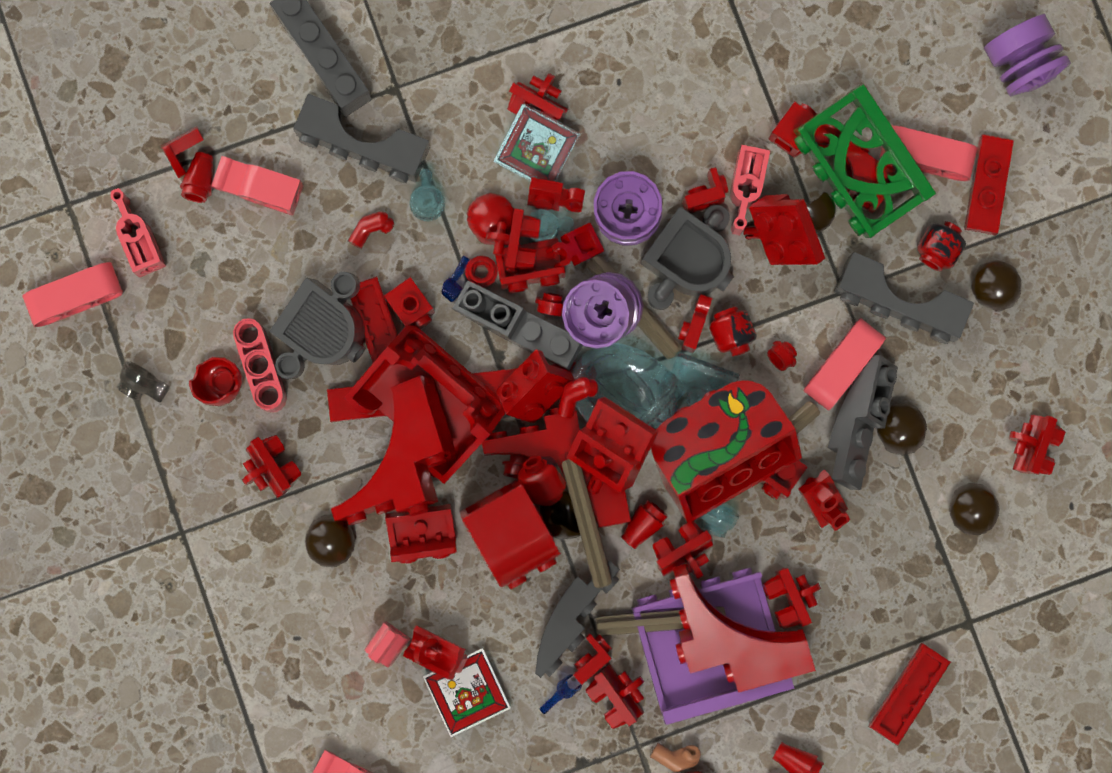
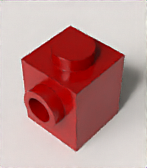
(410, 304)

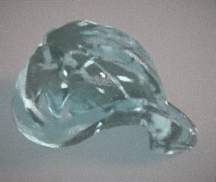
(629, 380)

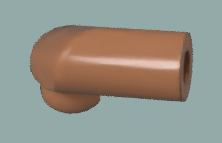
(678, 759)

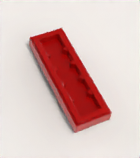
(989, 185)
(375, 316)
(909, 694)

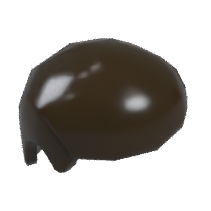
(822, 212)
(996, 285)
(903, 430)
(974, 509)
(560, 518)
(329, 541)

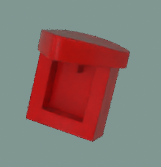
(179, 145)

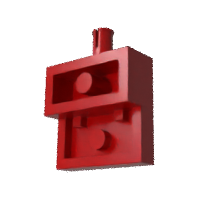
(785, 231)
(612, 446)

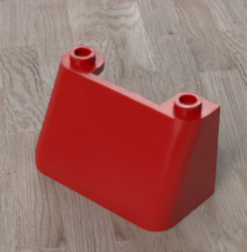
(467, 403)

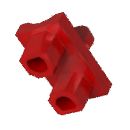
(527, 95)
(521, 226)
(1033, 445)
(277, 478)
(825, 501)
(695, 543)
(784, 584)
(435, 653)
(621, 692)

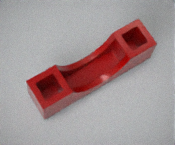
(858, 161)

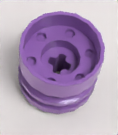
(1027, 55)
(625, 189)
(587, 317)

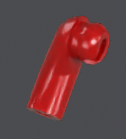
(371, 223)
(576, 391)

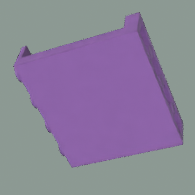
(708, 690)

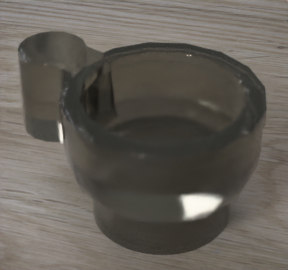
(139, 381)

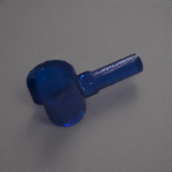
(450, 287)
(563, 691)

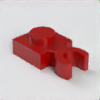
(552, 195)
(577, 246)
(691, 331)

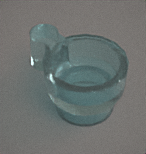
(427, 201)
(550, 224)
(719, 521)

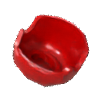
(486, 213)
(216, 382)

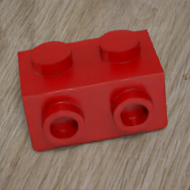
(542, 273)
(532, 388)
(421, 535)

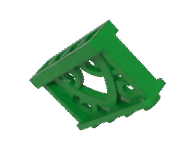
(907, 171)

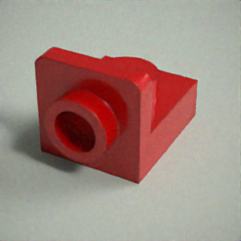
(703, 198)
(783, 481)
(589, 665)

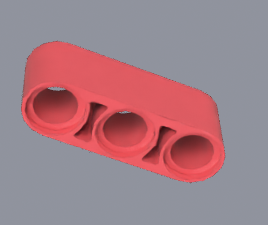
(938, 154)
(72, 294)
(248, 354)
(844, 364)

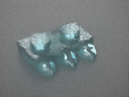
(699, 377)

